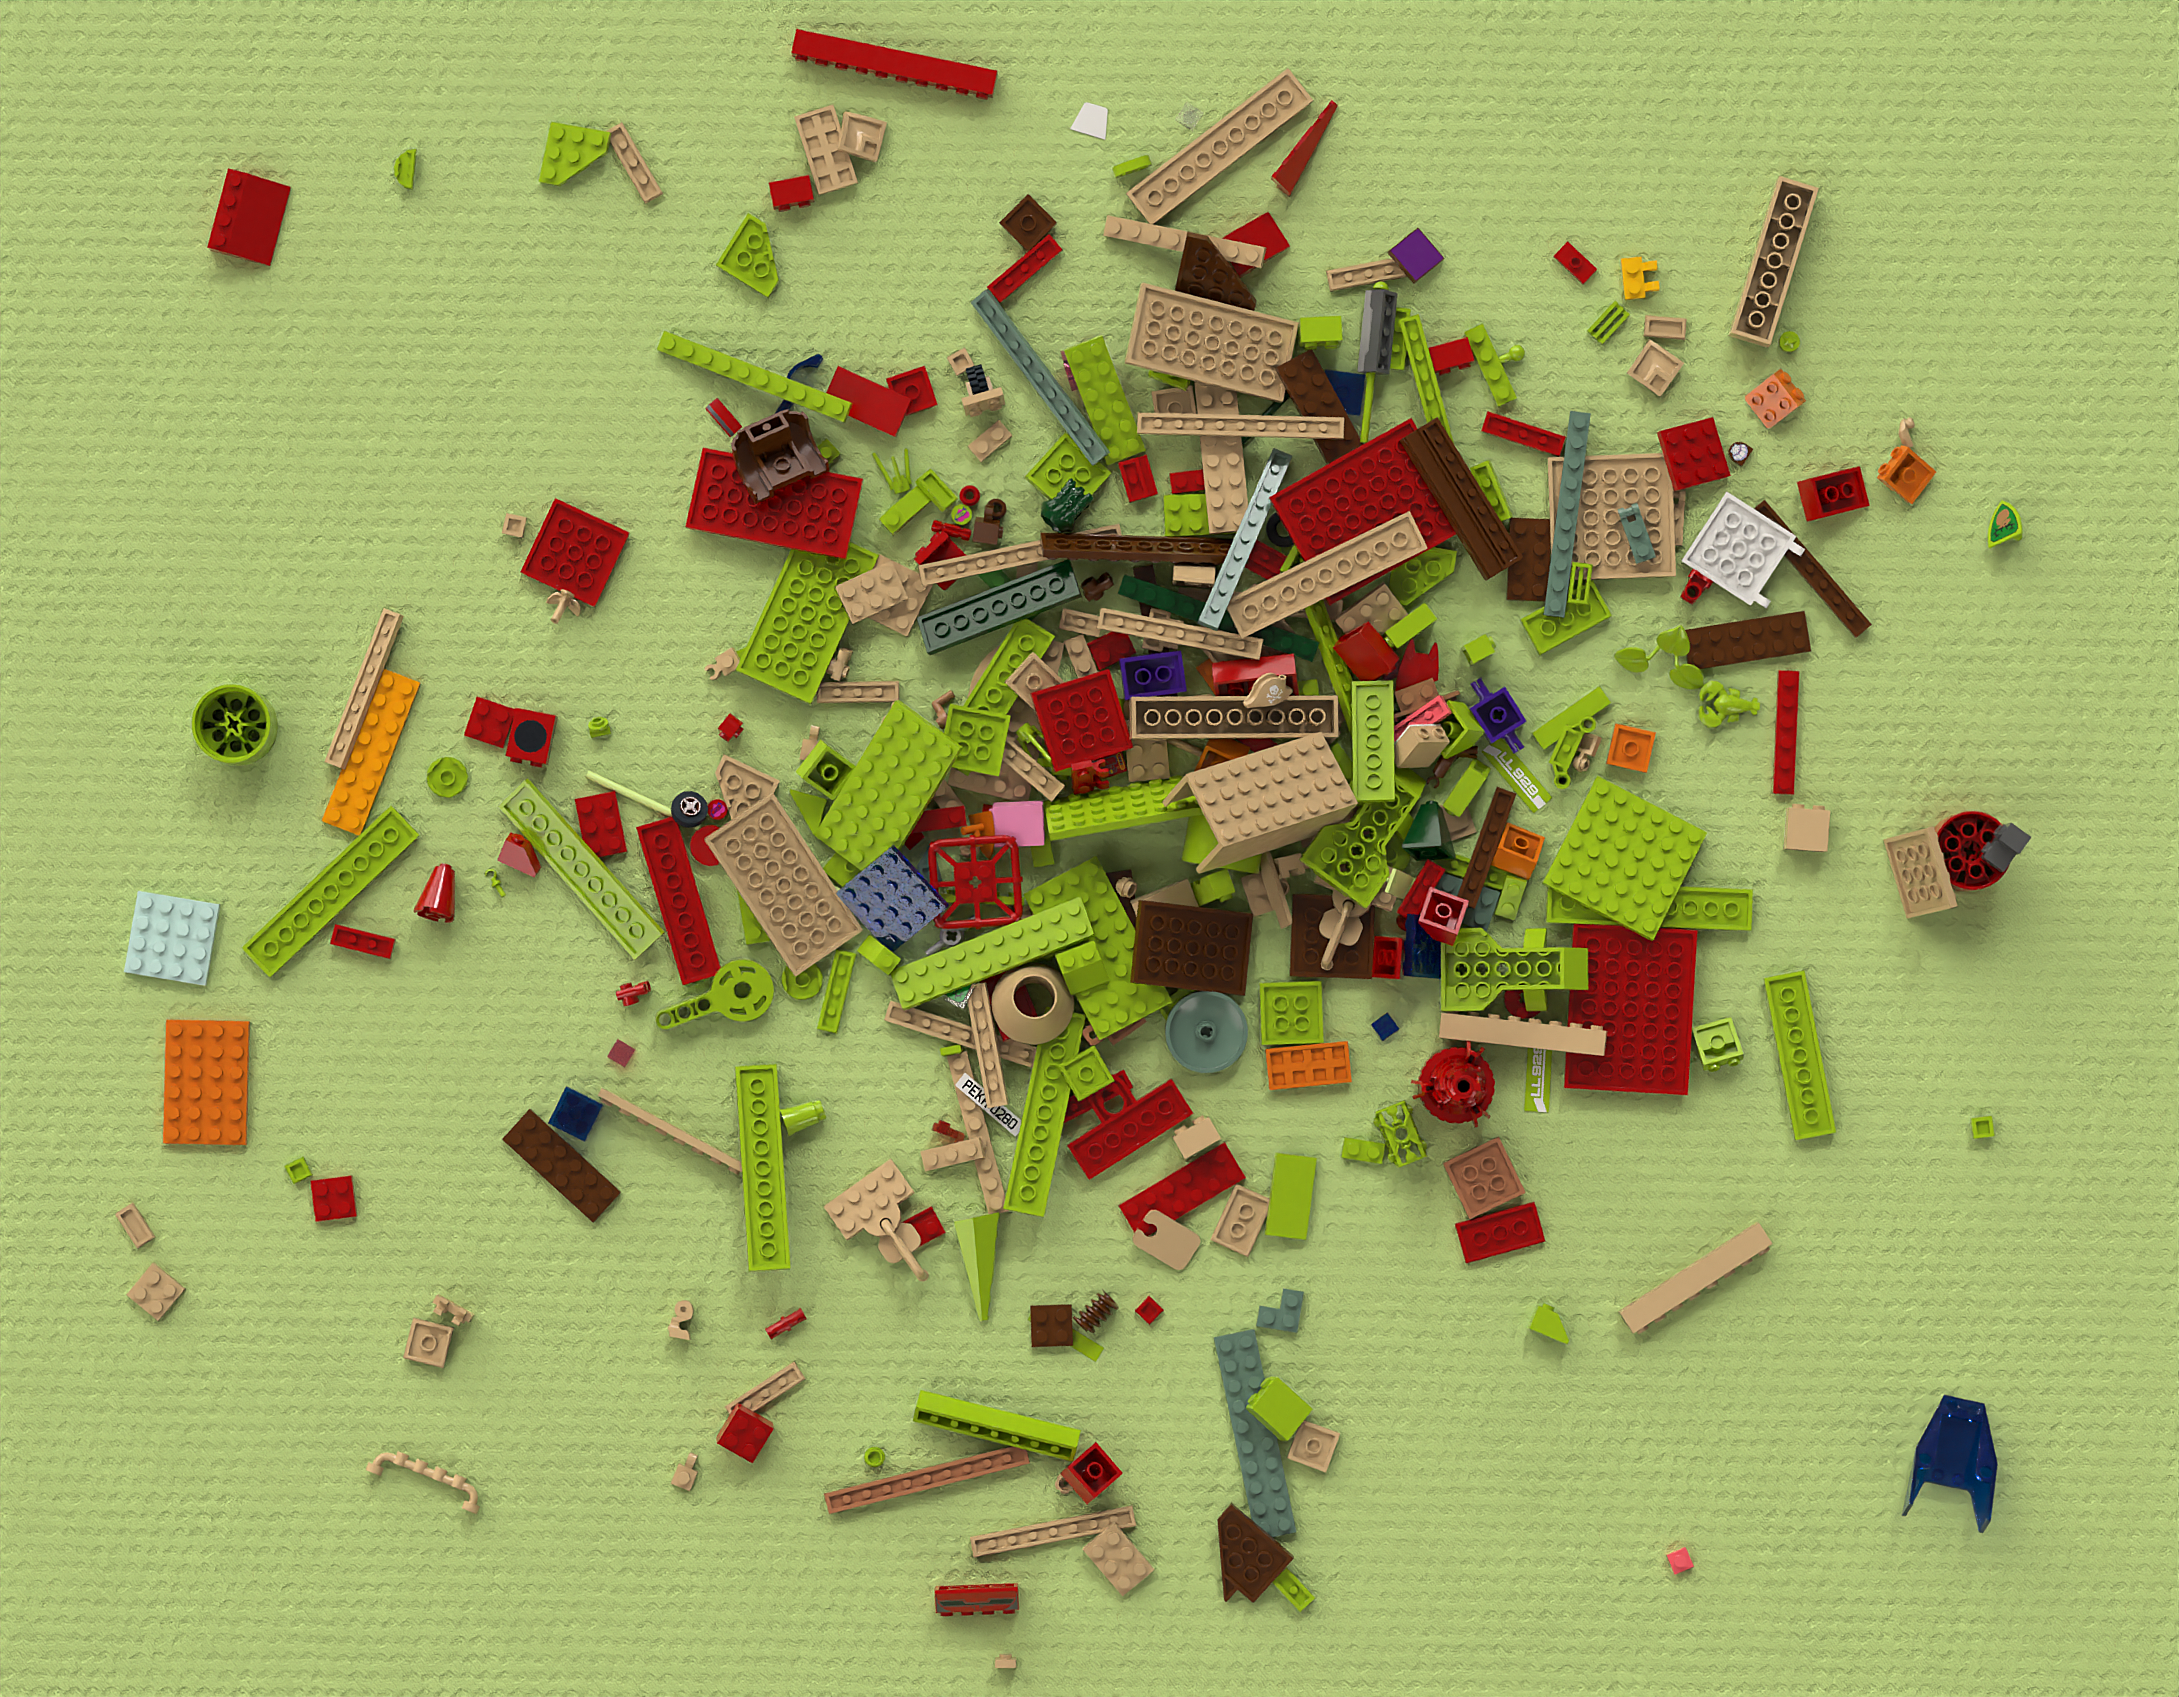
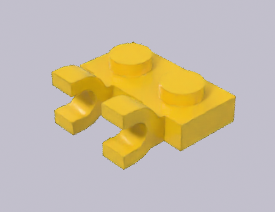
(1634, 280)

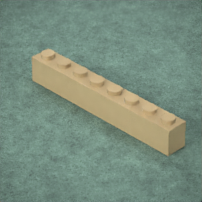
(1523, 1034)
(1695, 1277)

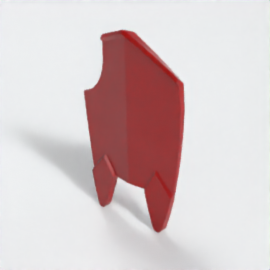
(1417, 666)

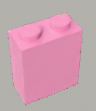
(1021, 820)

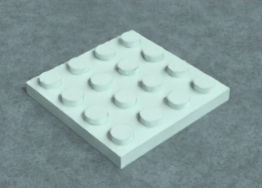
(172, 938)

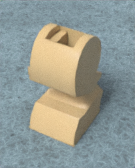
(684, 1311)

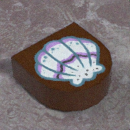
(1739, 452)

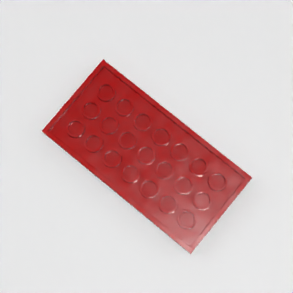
(801, 516)

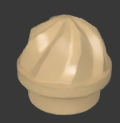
(1126, 887)

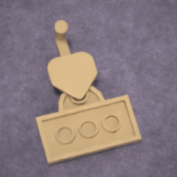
(1343, 922)
(870, 1205)

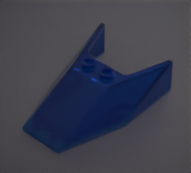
(1957, 1454)

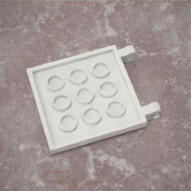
(1740, 549)

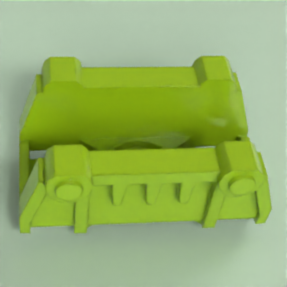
(1389, 1134)

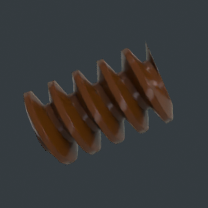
(1096, 1312)

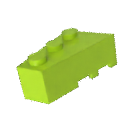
(1213, 888)

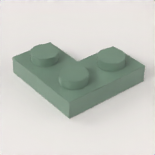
(1284, 1318)

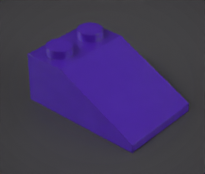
(1152, 674)

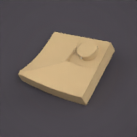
(861, 136)
(1655, 367)

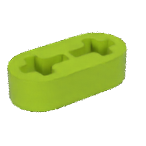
(1132, 166)

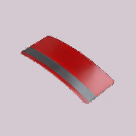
(723, 417)

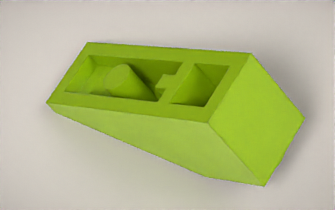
(904, 510)

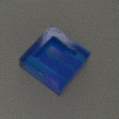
(1385, 1026)

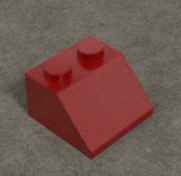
(1442, 915)

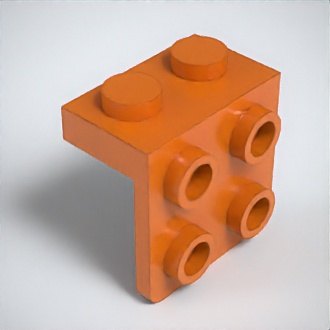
(1775, 398)

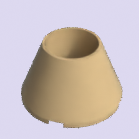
(1025, 1028)

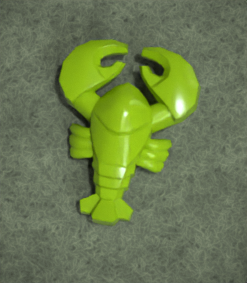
(1724, 704)

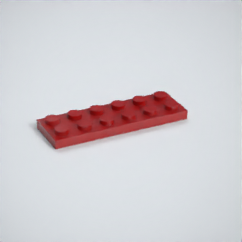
(1184, 1188)

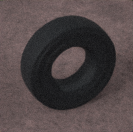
(1272, 533)

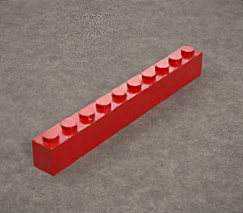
(894, 63)

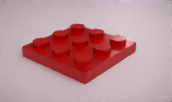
(1693, 454)

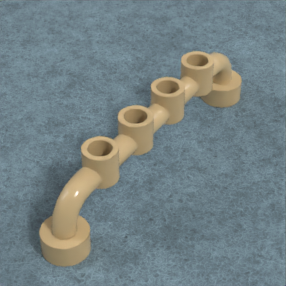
(421, 1467)

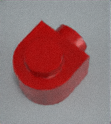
(730, 727)

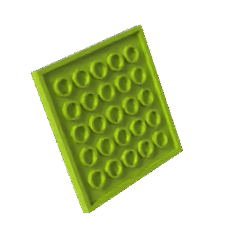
(1624, 858)

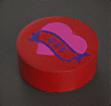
(717, 809)

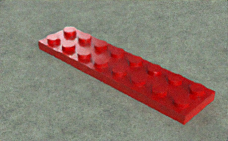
(679, 900)

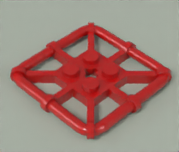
(985, 871)

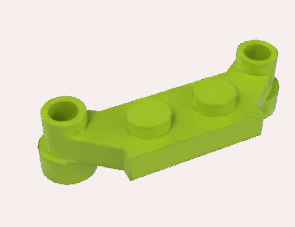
(1567, 748)

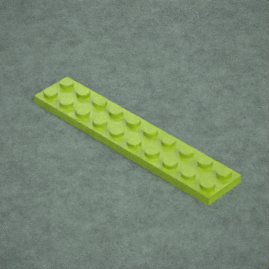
(581, 869)
(330, 891)
(1690, 909)
(992, 953)
(1042, 1122)
(762, 1168)

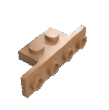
(1418, 695)

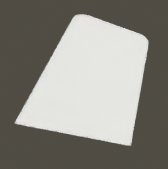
(1091, 120)

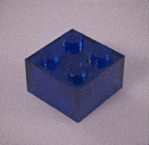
(576, 1113)

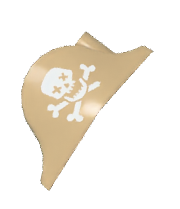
(1268, 691)

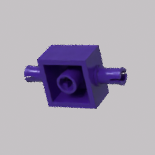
(1500, 702)

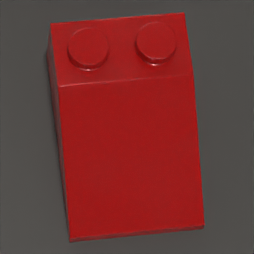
(1258, 232)
(1833, 493)
(1388, 957)

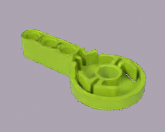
(723, 997)

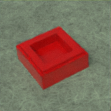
(1149, 1310)

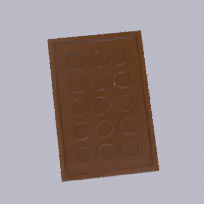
(1191, 947)

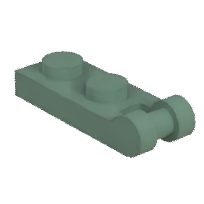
(1636, 534)

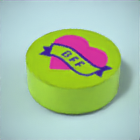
(961, 514)

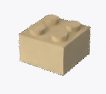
(1196, 1137)

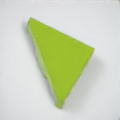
(810, 807)

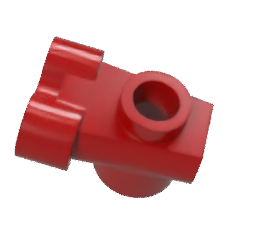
(1698, 583)
(629, 993)

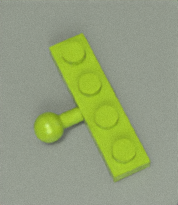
(1492, 364)

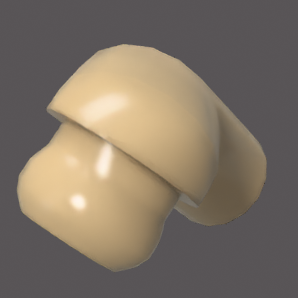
(1903, 433)

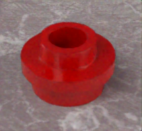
(969, 488)

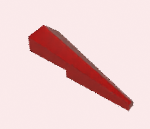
(1295, 163)

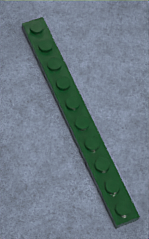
(1192, 609)

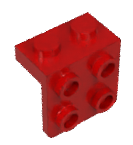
(939, 549)

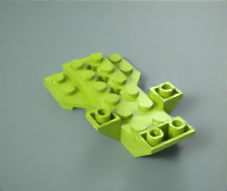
(1369, 868)
(1530, 970)

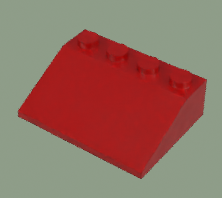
(249, 217)

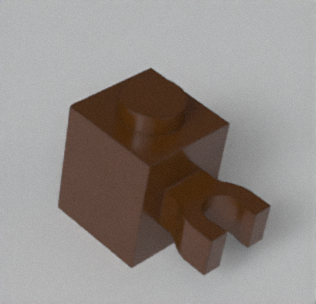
(987, 529)

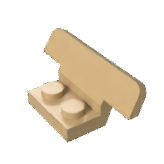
(1266, 893)

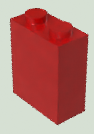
(1366, 653)

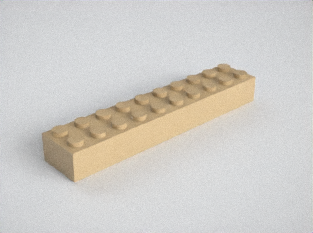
(1229, 719)

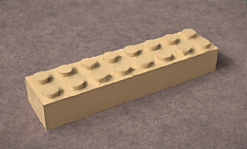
(1773, 261)

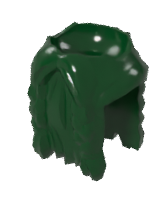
(1065, 507)

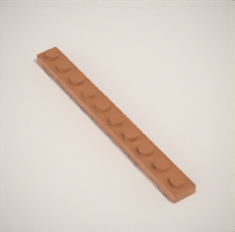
(925, 1478)

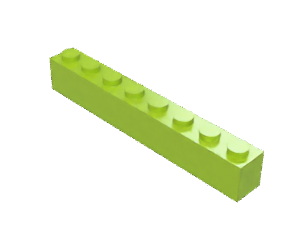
(996, 1425)

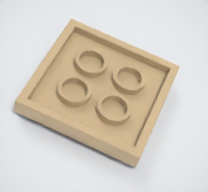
(903, 615)

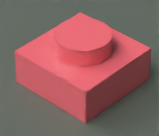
(1679, 1560)

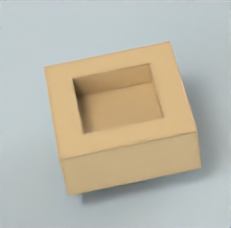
(960, 361)
(514, 525)
(1005, 1661)

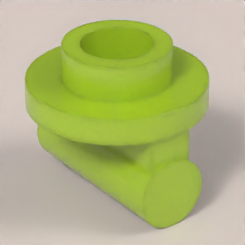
(598, 727)

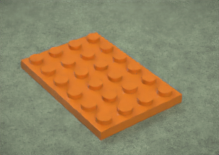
(206, 1082)

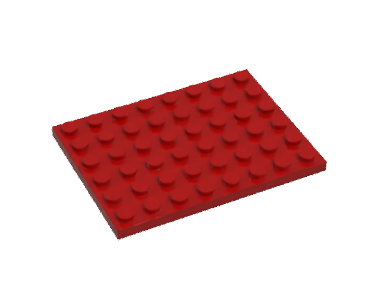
(1357, 496)
(1643, 1002)

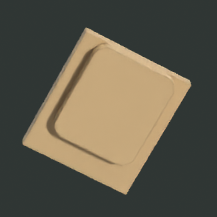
(1459, 826)

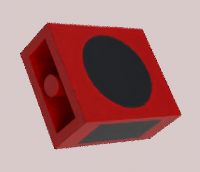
(531, 737)

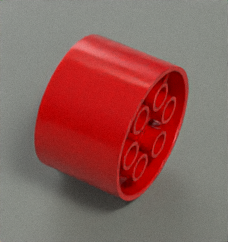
(1962, 841)

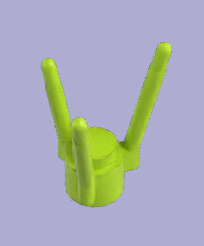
(900, 483)
(1028, 734)

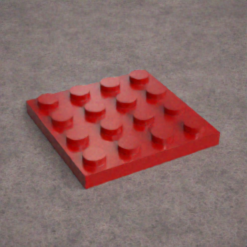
(575, 552)
(1081, 720)

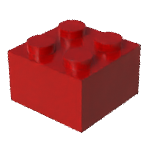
(744, 1433)
(1091, 1473)

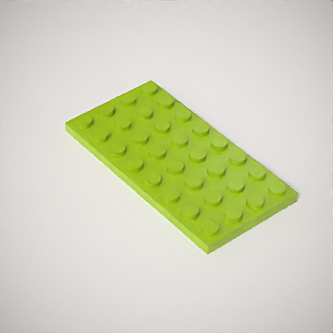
(802, 622)
(888, 787)
(1116, 808)
(1118, 1001)

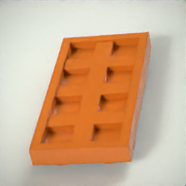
(1308, 1065)

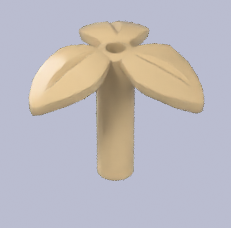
(563, 599)

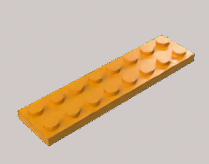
(372, 753)

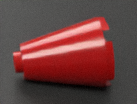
(438, 895)

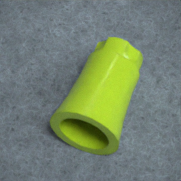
(802, 1116)

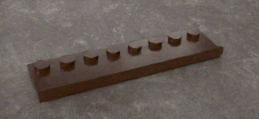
(1461, 499)

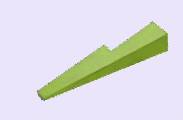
(977, 1244)

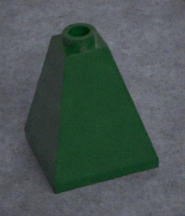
(1429, 835)

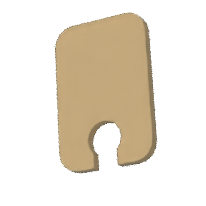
(1171, 1243)

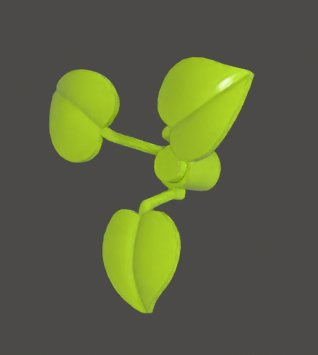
(1670, 641)

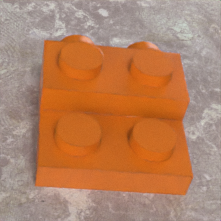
(1905, 473)

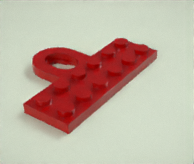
(1130, 1127)

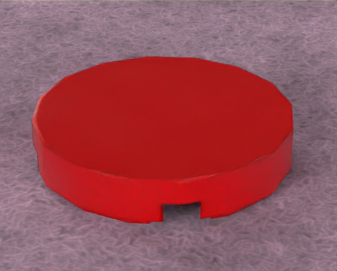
(699, 847)

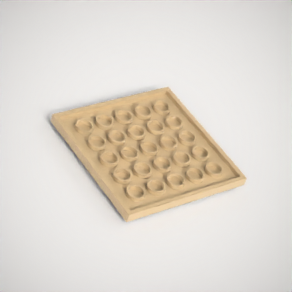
(1613, 484)

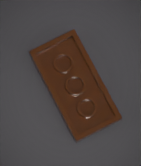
(1529, 576)

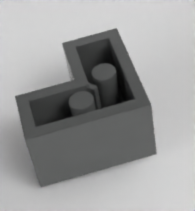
(2007, 844)

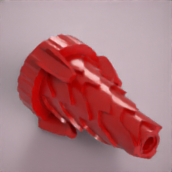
(1440, 1082)

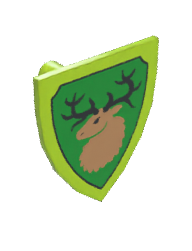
(2004, 525)

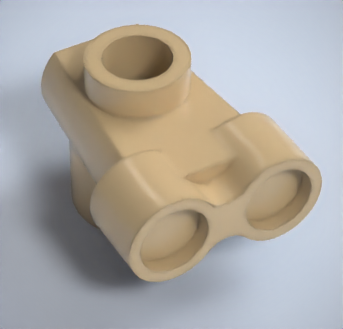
(838, 667)

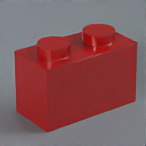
(791, 193)
(1451, 355)

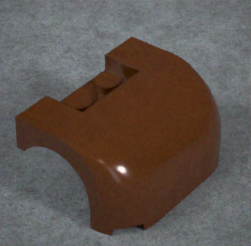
(776, 453)

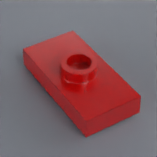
(1575, 263)

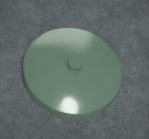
(1206, 1031)

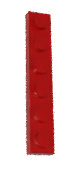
(1785, 732)

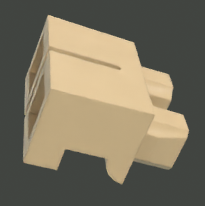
(1289, 864)

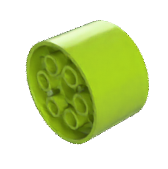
(206, 710)
(1201, 841)

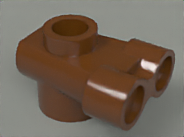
(1095, 588)

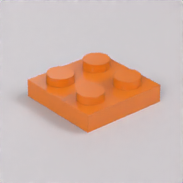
(1630, 748)

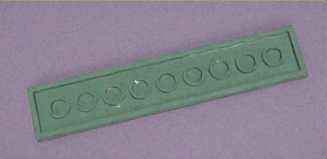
(1255, 1444)

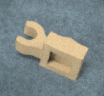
(808, 745)
(685, 1474)

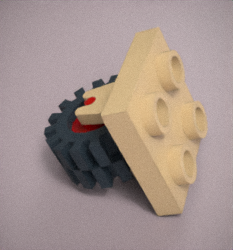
(981, 393)

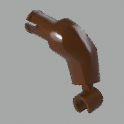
(1443, 765)

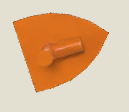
(981, 825)

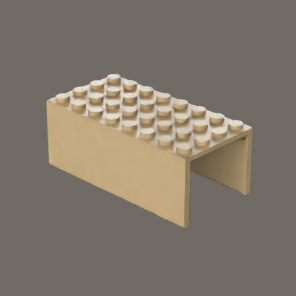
(1268, 798)

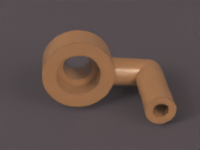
(937, 706)

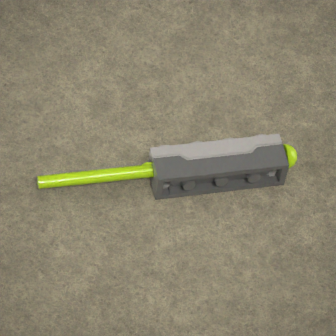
(1376, 343)

